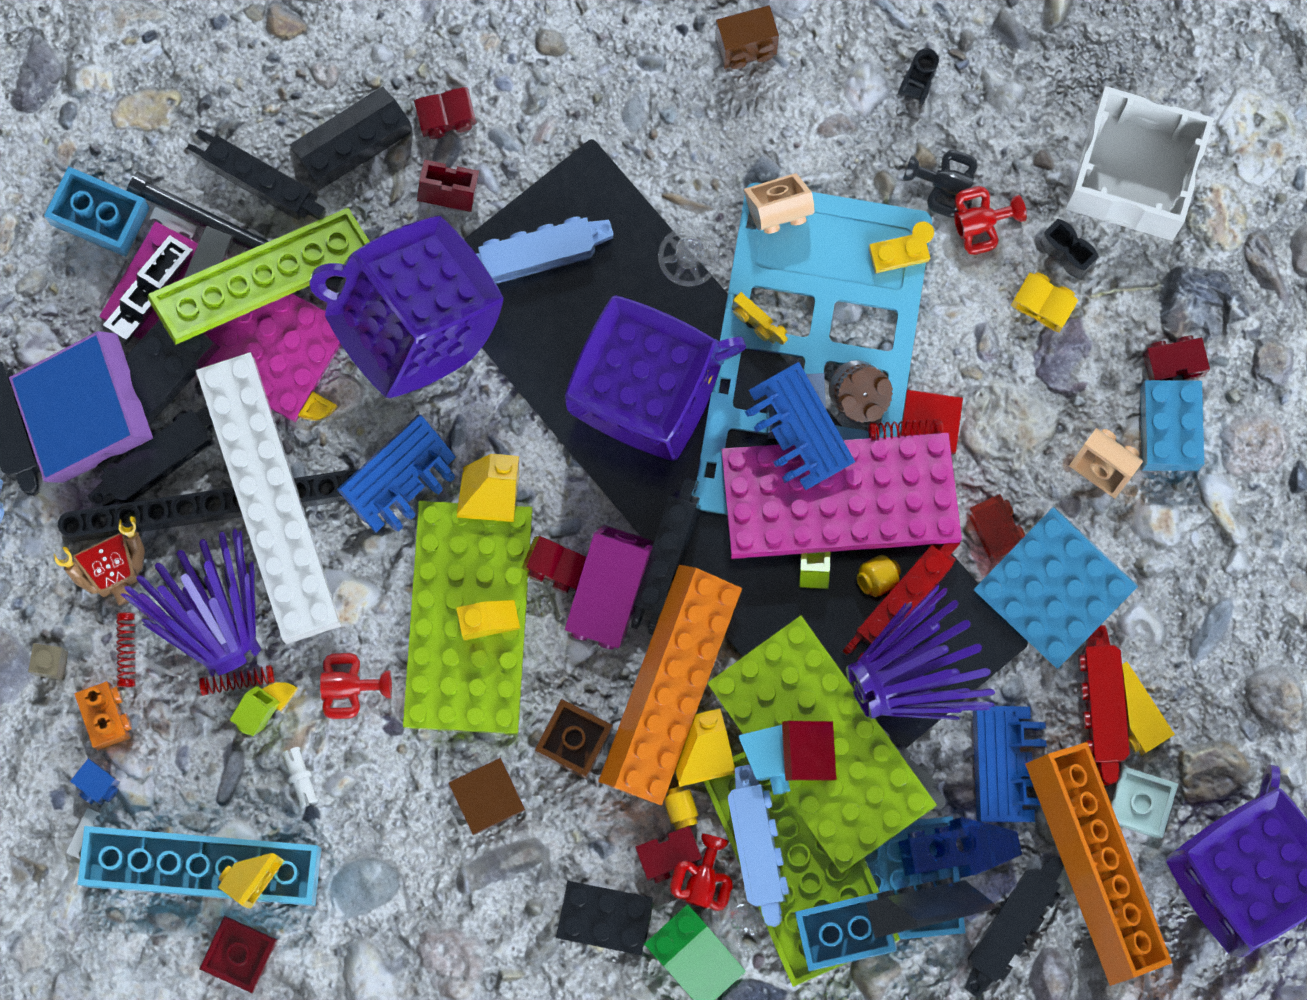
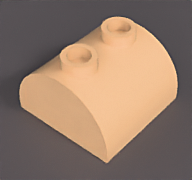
(779, 202)
(1106, 462)

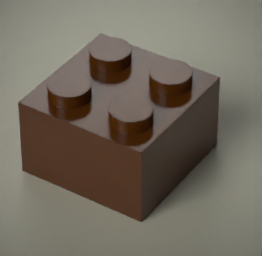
(747, 37)
(574, 739)

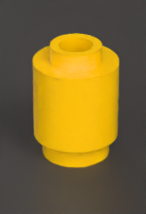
(681, 807)

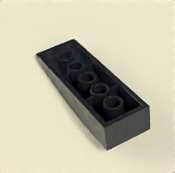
(163, 369)

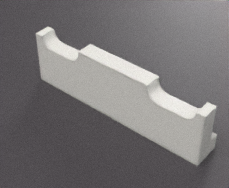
(174, 222)
(76, 842)

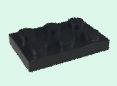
(604, 918)

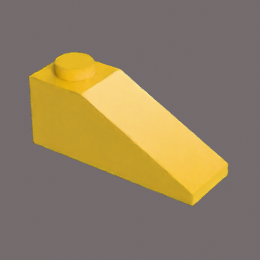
(1144, 720)

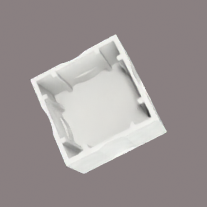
(1139, 164)

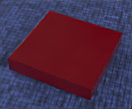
(809, 750)
(238, 954)

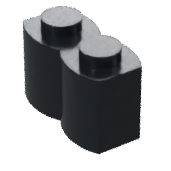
(1074, 253)

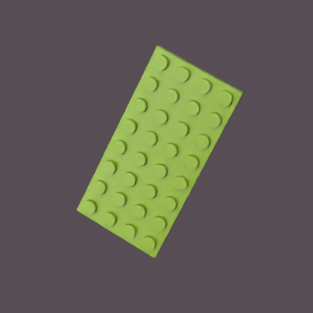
(458, 564)
(874, 786)
(808, 869)

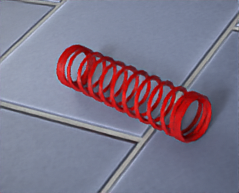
(872, 431)
(125, 682)
(204, 686)

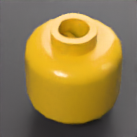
(878, 575)

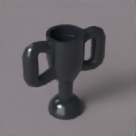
(945, 180)

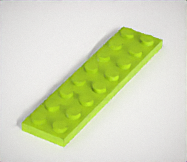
(255, 276)

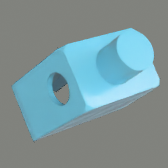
(766, 756)

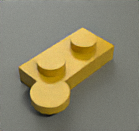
(903, 250)
(747, 311)

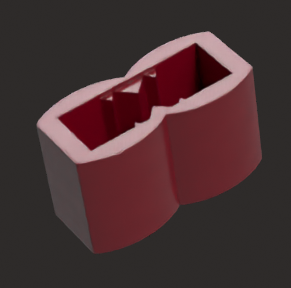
(445, 112)
(554, 563)

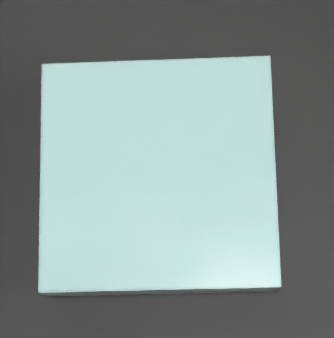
(1143, 802)

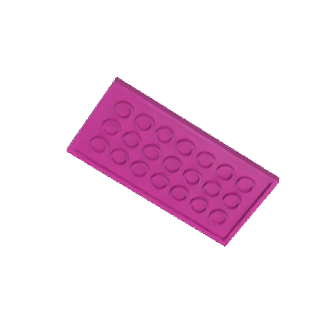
(285, 336)
(888, 498)

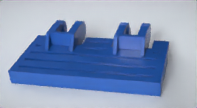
(803, 425)
(394, 472)
(1001, 764)

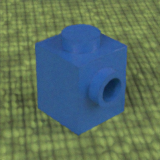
(95, 783)

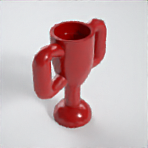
(983, 218)
(345, 685)
(703, 878)

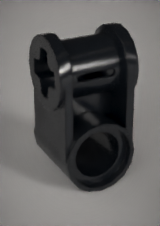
(918, 79)

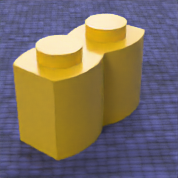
(1045, 301)

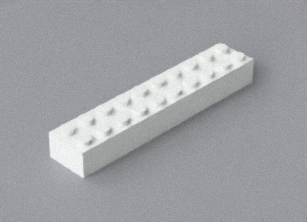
(268, 498)

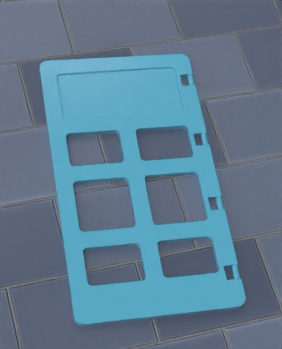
(832, 265)

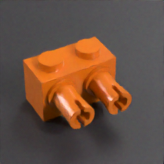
(103, 715)

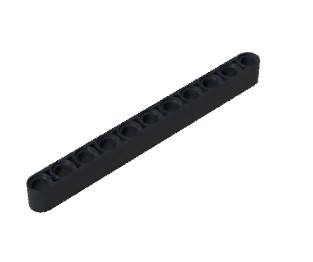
(200, 511)

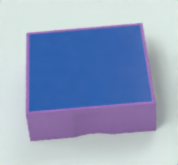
(80, 407)

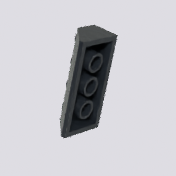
(351, 137)
(925, 906)

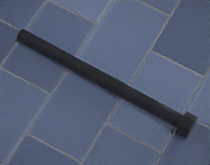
(141, 186)

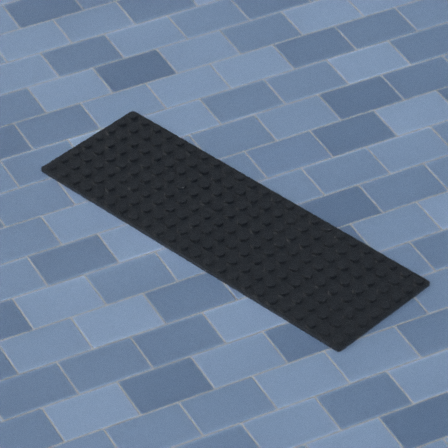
(537, 348)

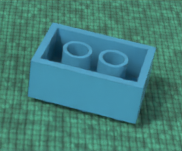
(97, 211)
(1171, 425)
(840, 933)

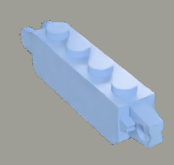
(544, 248)
(756, 845)

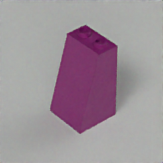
(609, 587)

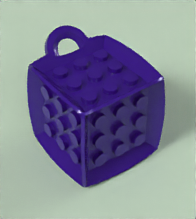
(411, 305)
(646, 377)
(1248, 870)

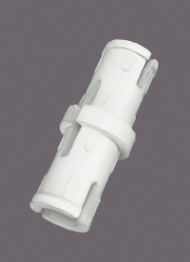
(299, 777)

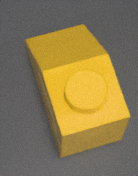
(487, 618)

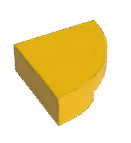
(317, 408)
(282, 692)

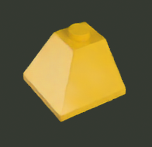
(489, 488)
(706, 750)
(249, 878)

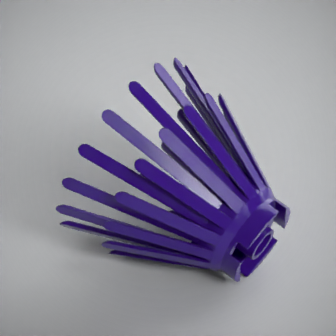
(205, 626)
(893, 672)

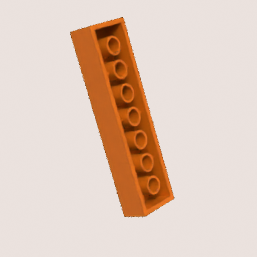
(670, 684)
(1098, 863)

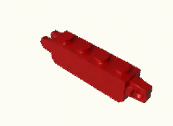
(912, 588)
(1104, 703)

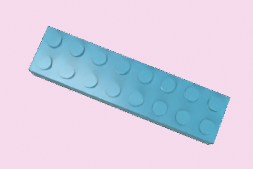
(191, 864)

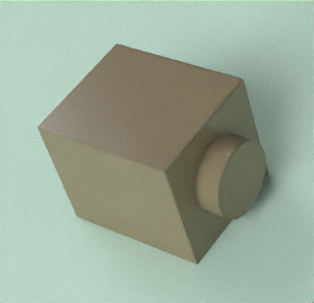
(48, 661)

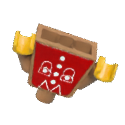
(107, 565)

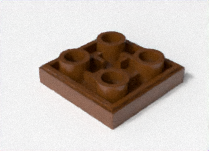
(486, 796)

